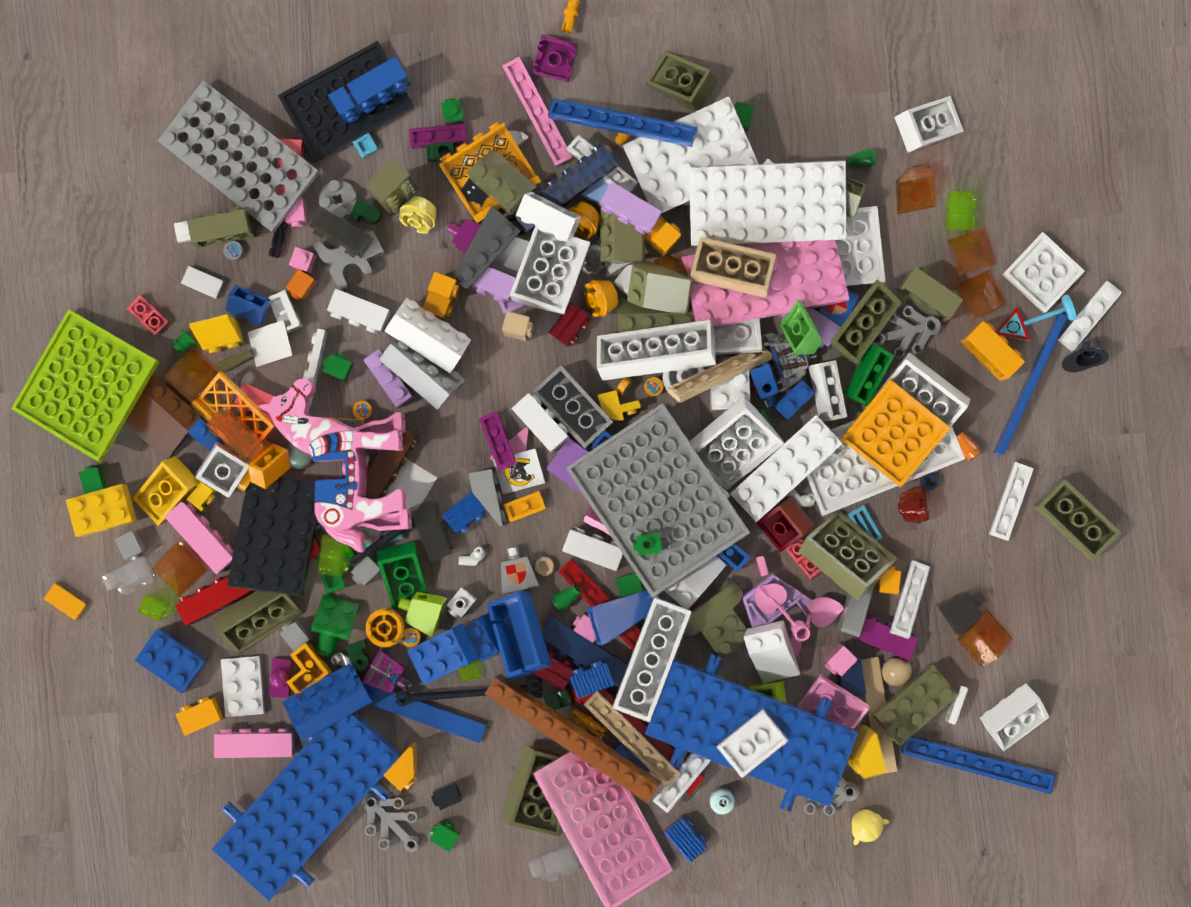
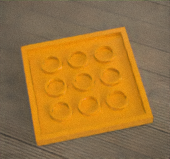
(895, 433)

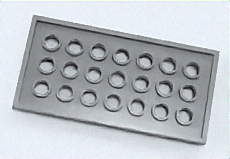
(251, 154)

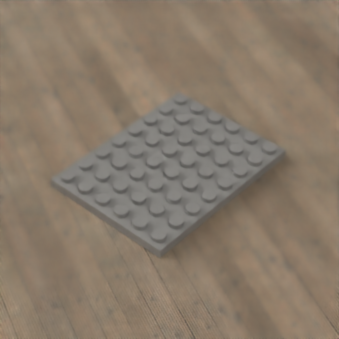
(655, 484)

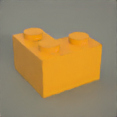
(663, 236)
(441, 294)
(312, 668)

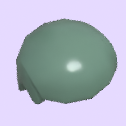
(298, 459)

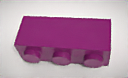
(880, 637)

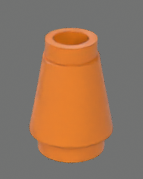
(968, 447)

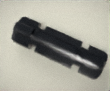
(277, 240)

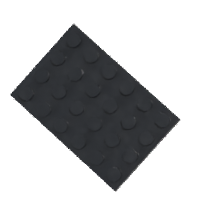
(317, 117)
(275, 537)

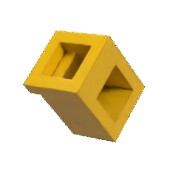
(201, 496)

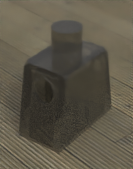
(961, 610)

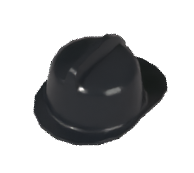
(1087, 355)

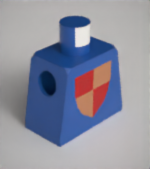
(840, 311)
(759, 376)

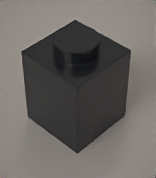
(446, 795)

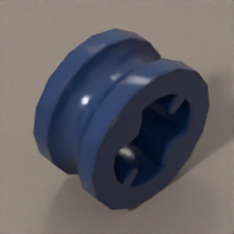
(928, 488)

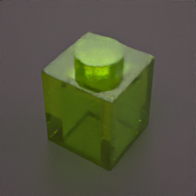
(154, 607)

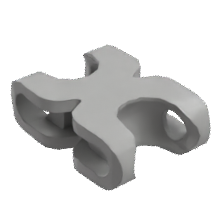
(340, 263)

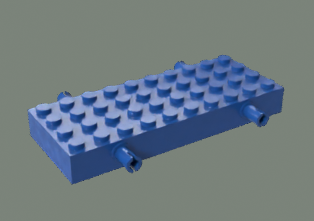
(703, 710)
(306, 804)

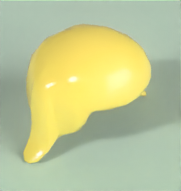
(867, 826)

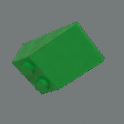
(401, 572)

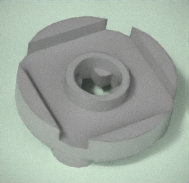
(337, 188)

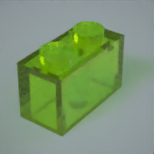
(959, 212)
(333, 557)

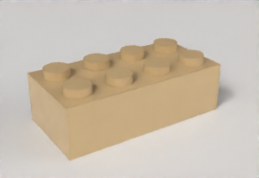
(733, 267)

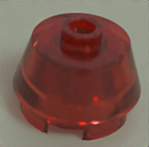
(914, 506)

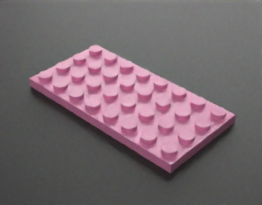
(801, 272)
(603, 828)

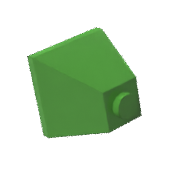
(800, 330)

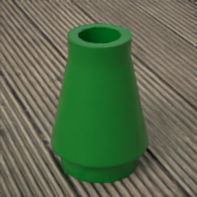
(862, 159)
(563, 599)

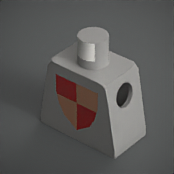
(517, 572)

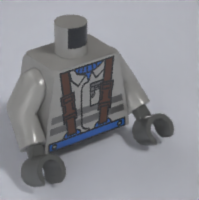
(788, 366)

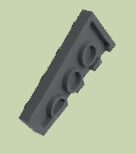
(486, 246)

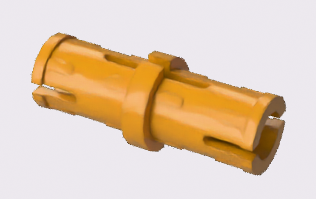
(571, 14)
(588, 723)

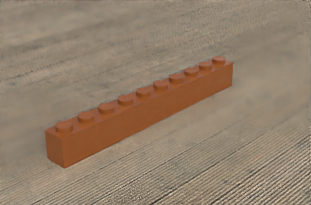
(573, 738)

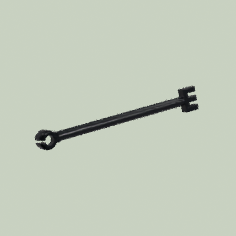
(530, 688)

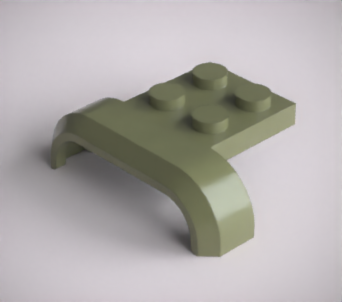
(718, 620)

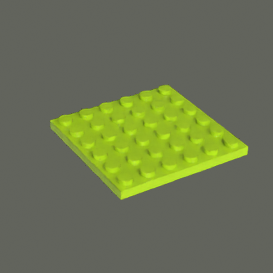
(85, 385)

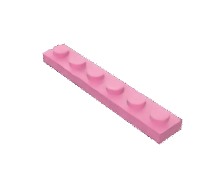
(537, 111)

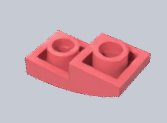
(147, 314)
(806, 566)

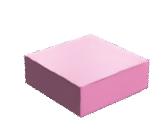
(761, 564)

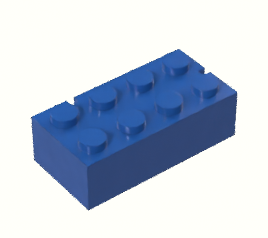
(370, 90)
(521, 636)
(326, 702)

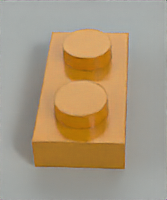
(524, 506)

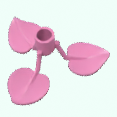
(822, 611)

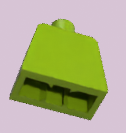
(423, 611)

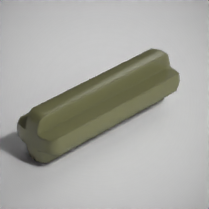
(235, 360)

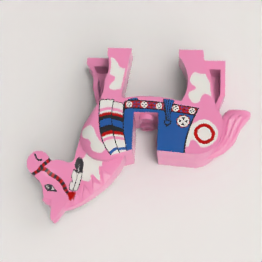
(342, 502)

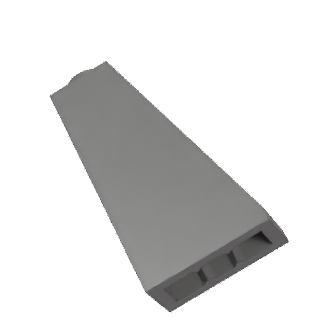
(854, 614)

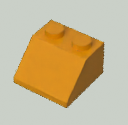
(403, 771)

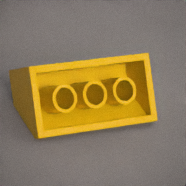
(866, 754)

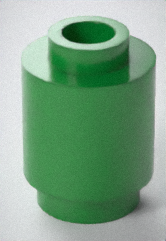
(326, 645)

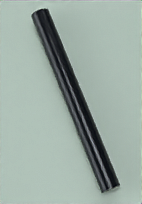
(376, 545)

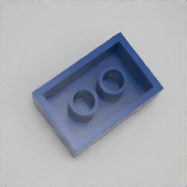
(443, 654)
(171, 660)

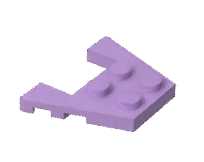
(759, 618)

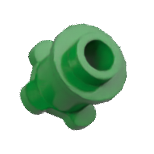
(184, 342)

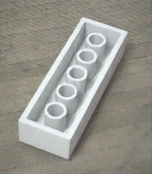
(656, 350)
(786, 468)
(651, 659)

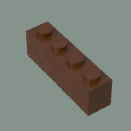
(386, 465)

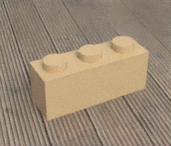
(517, 326)

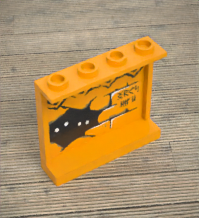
(457, 165)

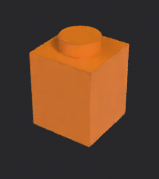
(300, 285)

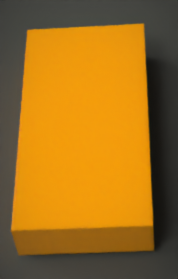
(65, 601)

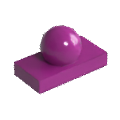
(279, 676)

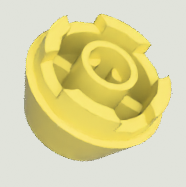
(419, 214)

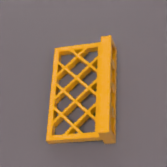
(208, 409)

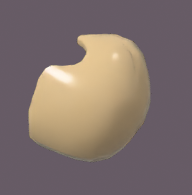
(896, 671)

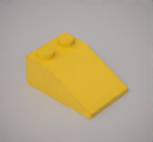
(217, 333)
(166, 489)

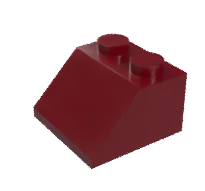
(785, 523)

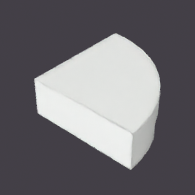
(519, 137)

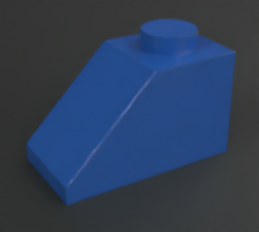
(201, 433)

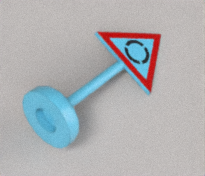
(1015, 327)

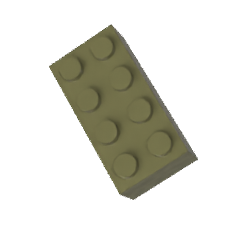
(392, 187)
(1077, 519)
(914, 704)

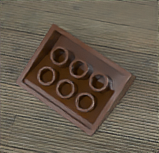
(162, 417)

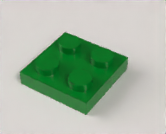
(335, 617)

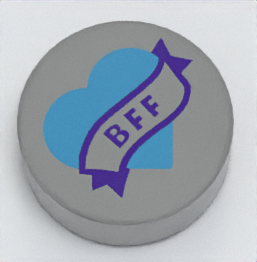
(233, 250)

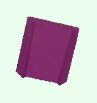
(555, 58)

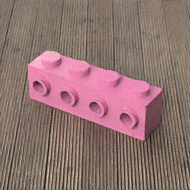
(200, 536)
(254, 744)

